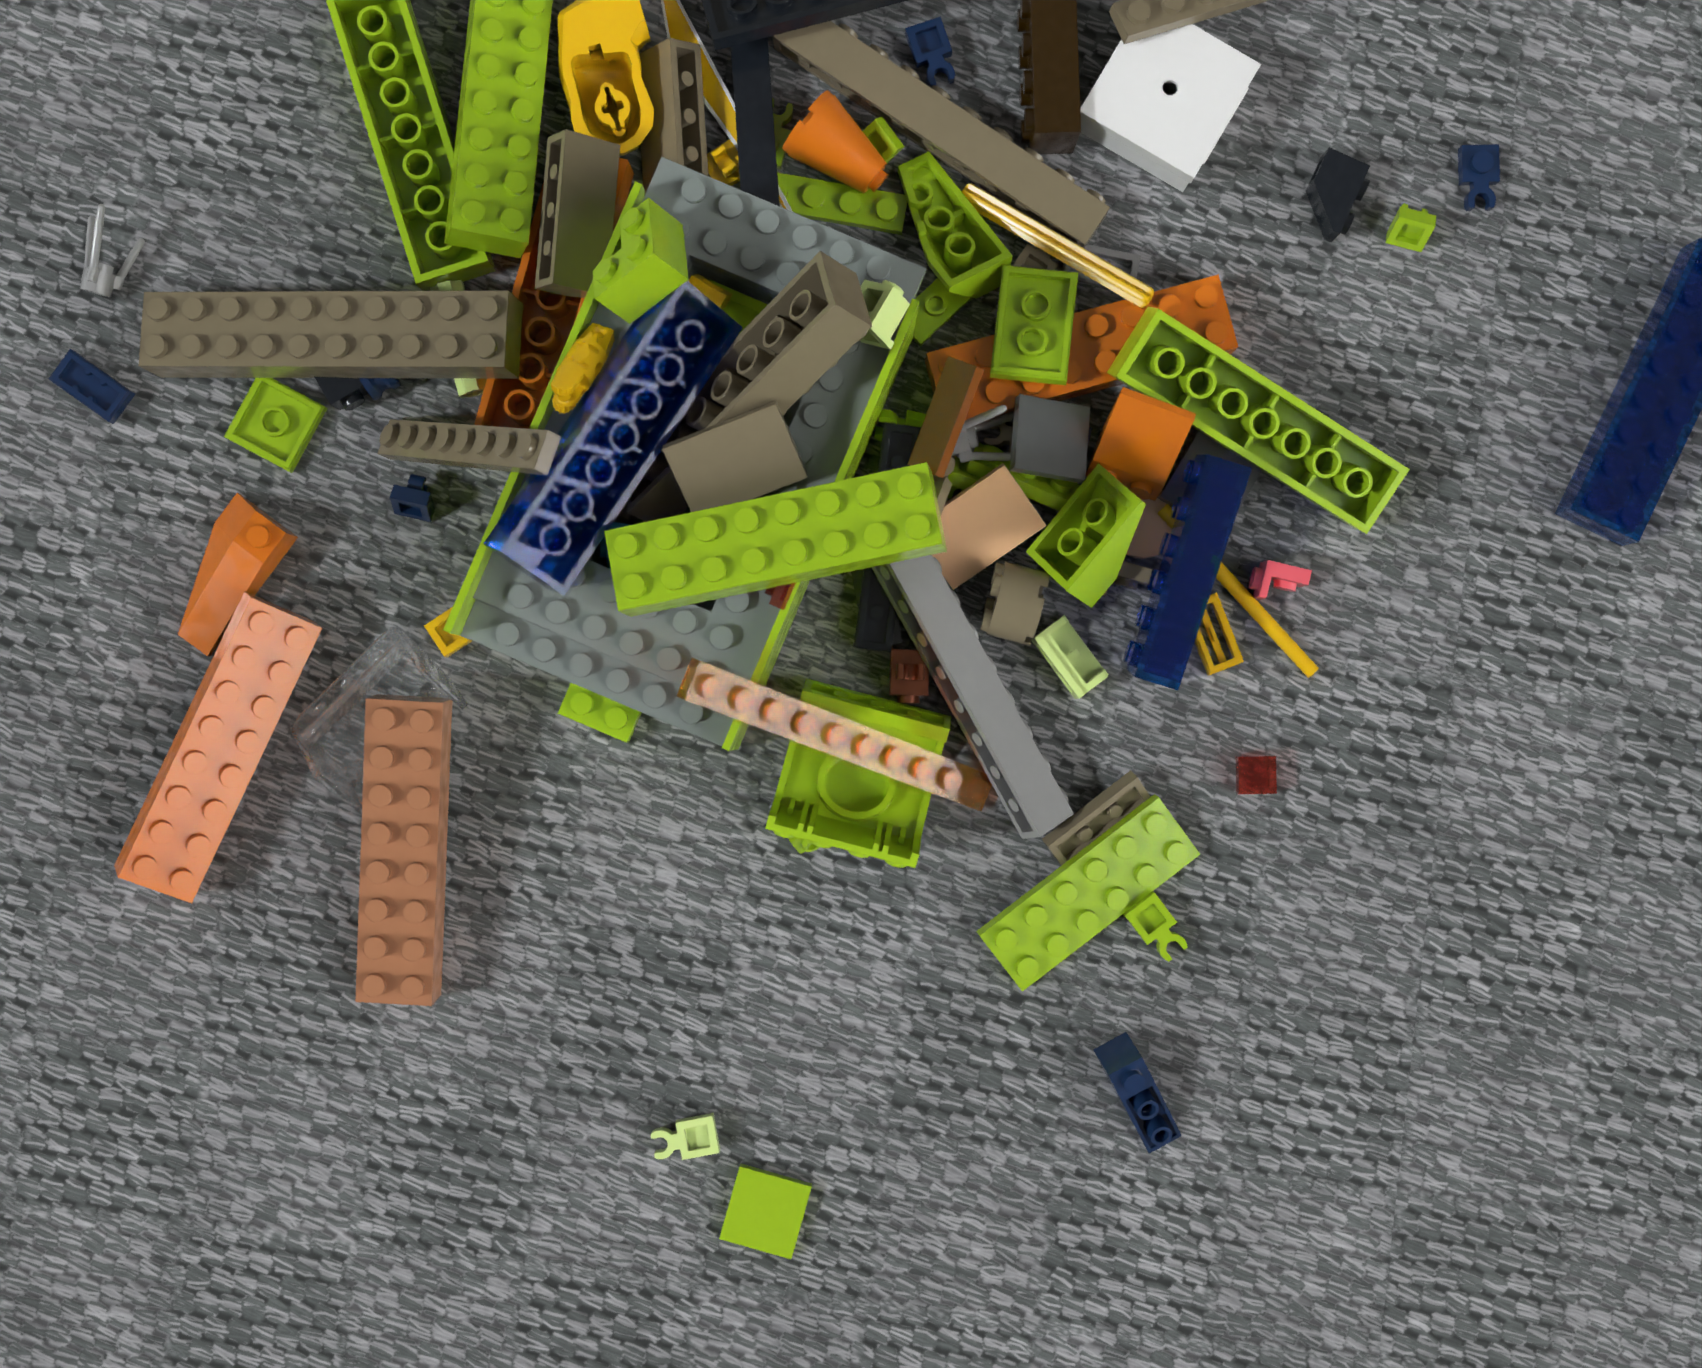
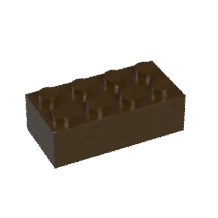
(1050, 75)

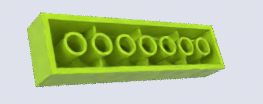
(498, 126)
(406, 132)
(1258, 420)
(775, 540)

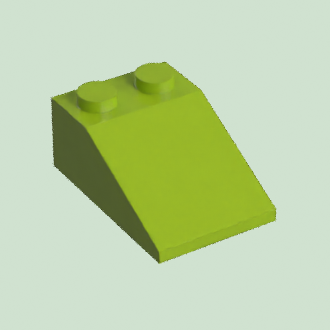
(1089, 536)

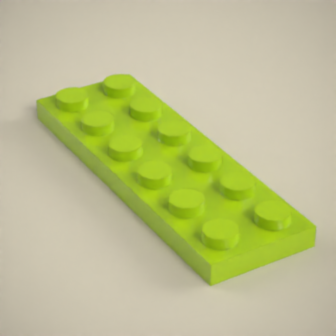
(1088, 892)

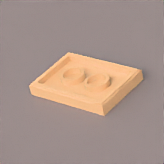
(985, 525)

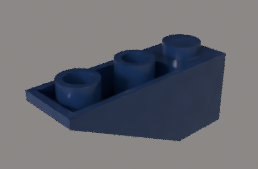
(1137, 1092)

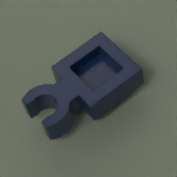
(930, 47)
(1479, 168)

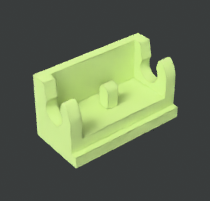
(1069, 657)

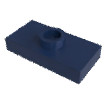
(91, 386)

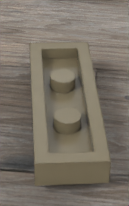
(1096, 817)

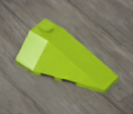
(951, 231)

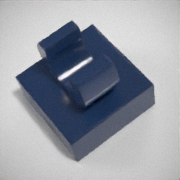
(413, 500)

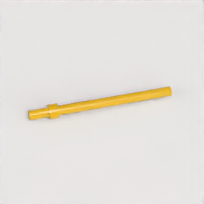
(1256, 611)

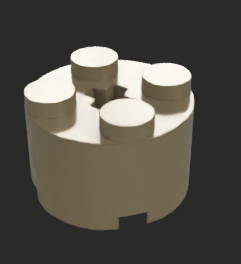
(1016, 602)

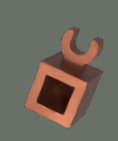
(908, 676)

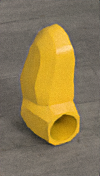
(603, 70)

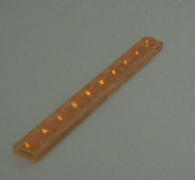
(832, 734)

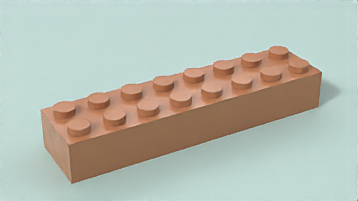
(403, 849)

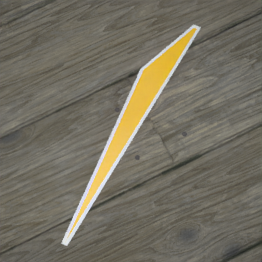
(714, 90)

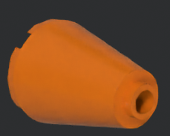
(836, 146)

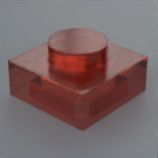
(780, 595)
(1256, 775)

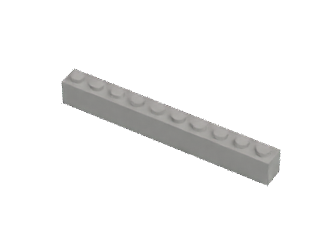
(975, 694)

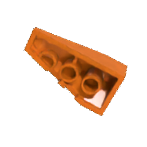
(237, 559)

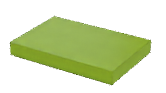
(1034, 325)

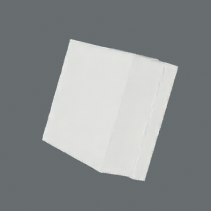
(1167, 101)

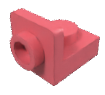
(1284, 576)

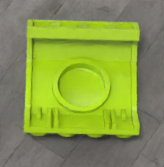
(846, 803)

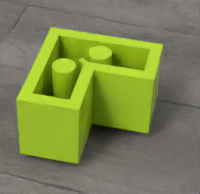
(647, 264)

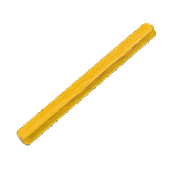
(1059, 246)

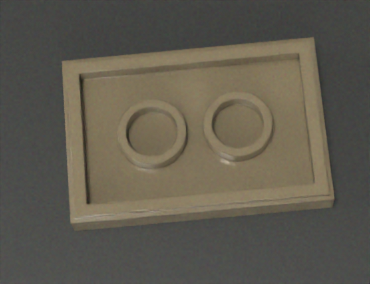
(736, 459)

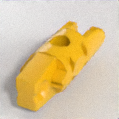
(581, 366)

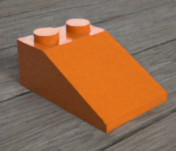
(1141, 442)

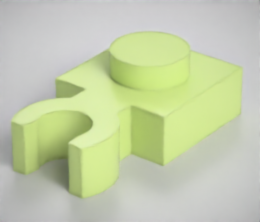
(694, 1137)

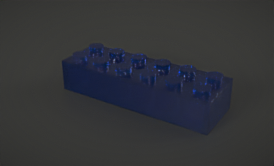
(1187, 569)

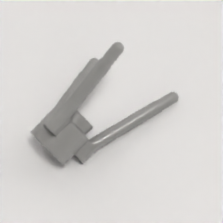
(96, 276)
(968, 436)

